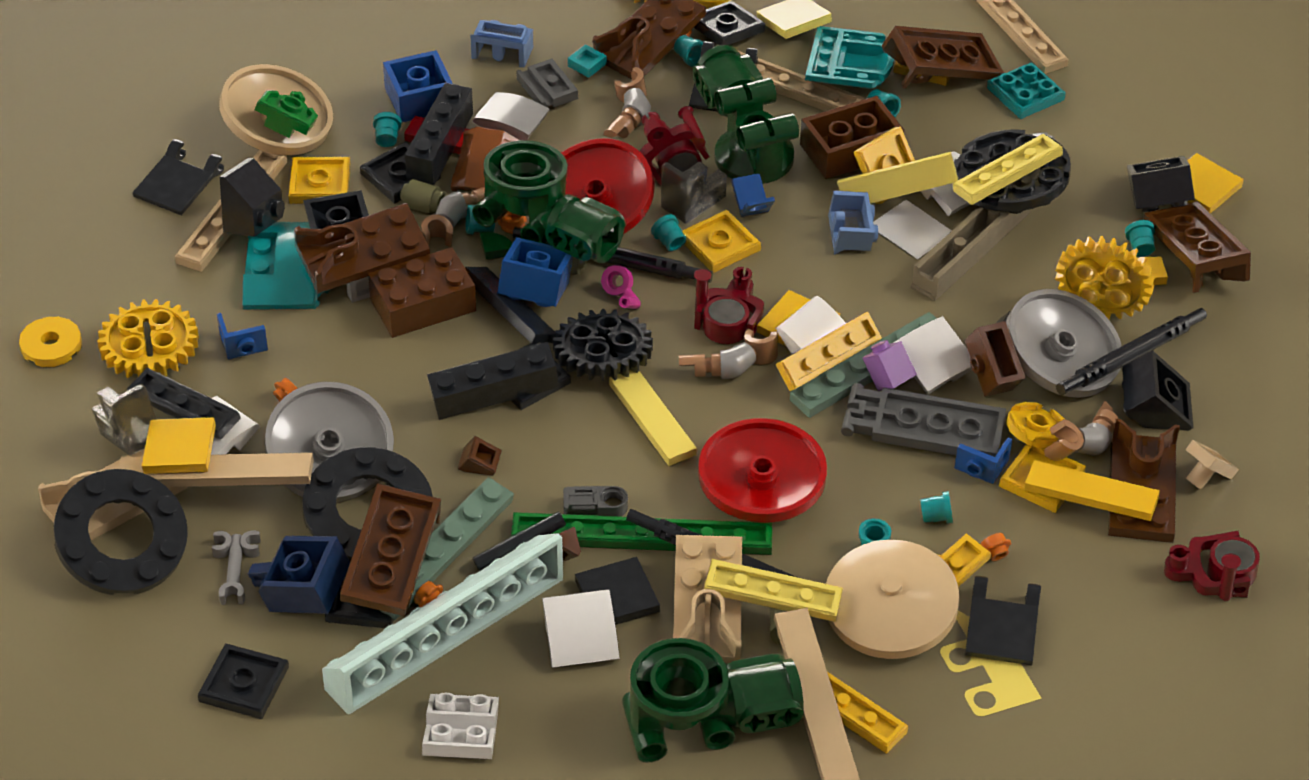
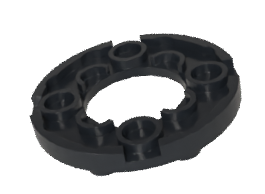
(1040, 192)
(344, 469)
(112, 574)

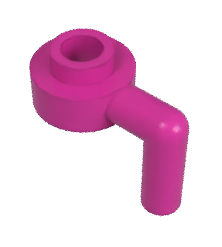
(608, 282)

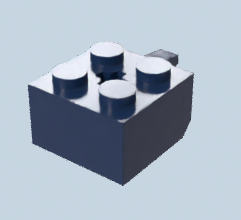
(302, 575)

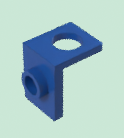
(751, 195)
(243, 341)
(981, 464)

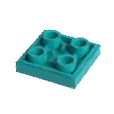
(1026, 90)

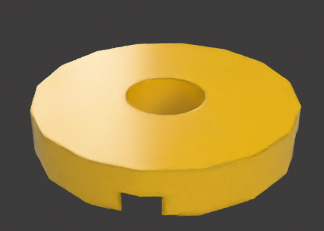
(46, 329)
(1033, 424)

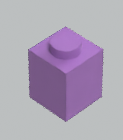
(889, 365)

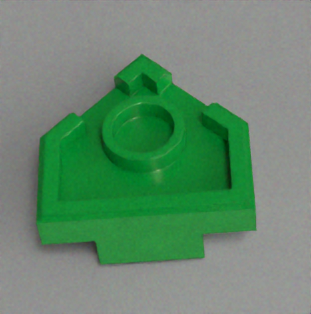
(286, 112)

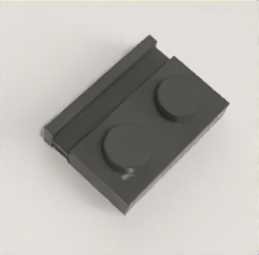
(547, 84)

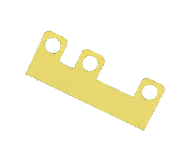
(1009, 680)

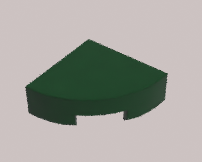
(494, 245)

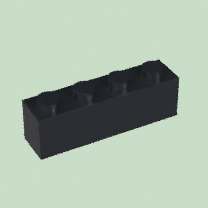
(439, 134)
(493, 380)

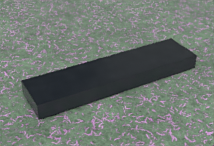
(515, 311)
(185, 402)

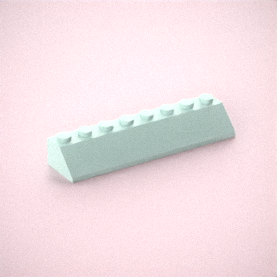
(444, 623)

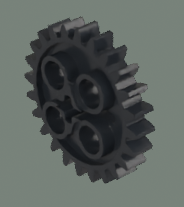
(603, 344)

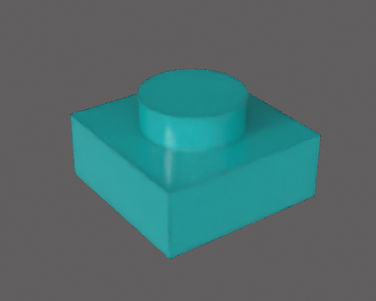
(587, 61)

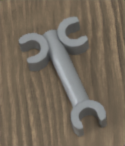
(234, 547)

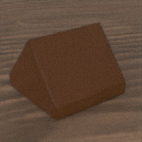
(570, 544)

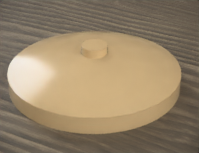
(245, 89)
(894, 599)

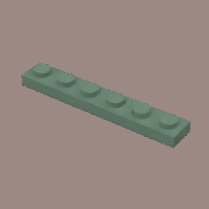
(837, 382)
(461, 530)

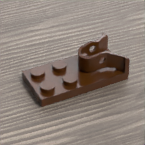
(648, 34)
(941, 54)
(1201, 243)
(359, 247)
(1150, 464)
(390, 550)

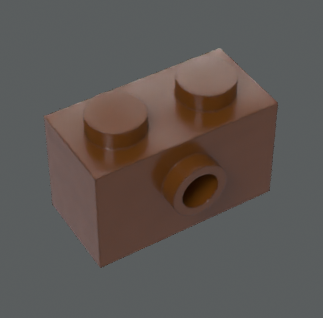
(994, 359)

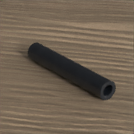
(543, 527)

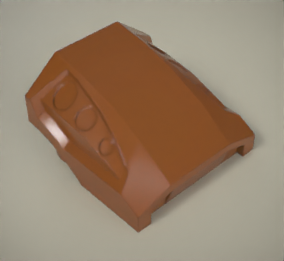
(475, 147)

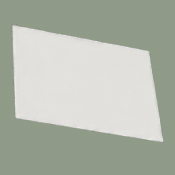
(911, 229)

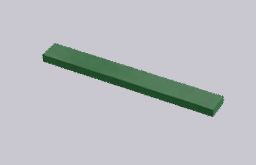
(621, 534)

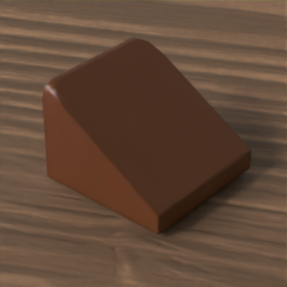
(479, 457)

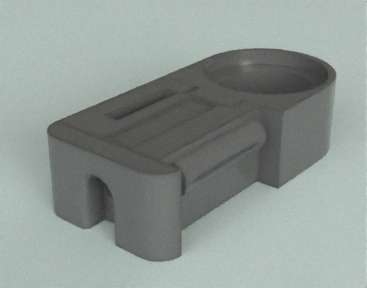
(591, 500)

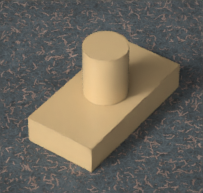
(1209, 463)

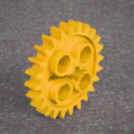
(1106, 276)
(124, 339)

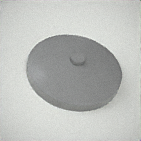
(1059, 335)
(326, 421)

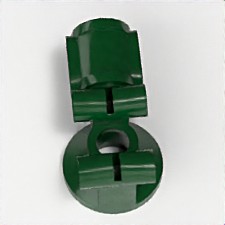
(753, 137)
(531, 182)
(689, 683)

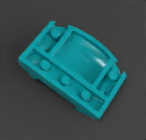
(848, 58)
(275, 271)

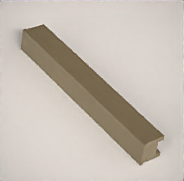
(965, 246)

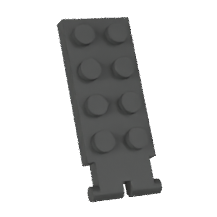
(923, 421)

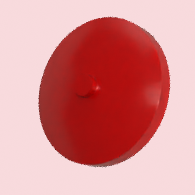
(611, 175)
(762, 470)

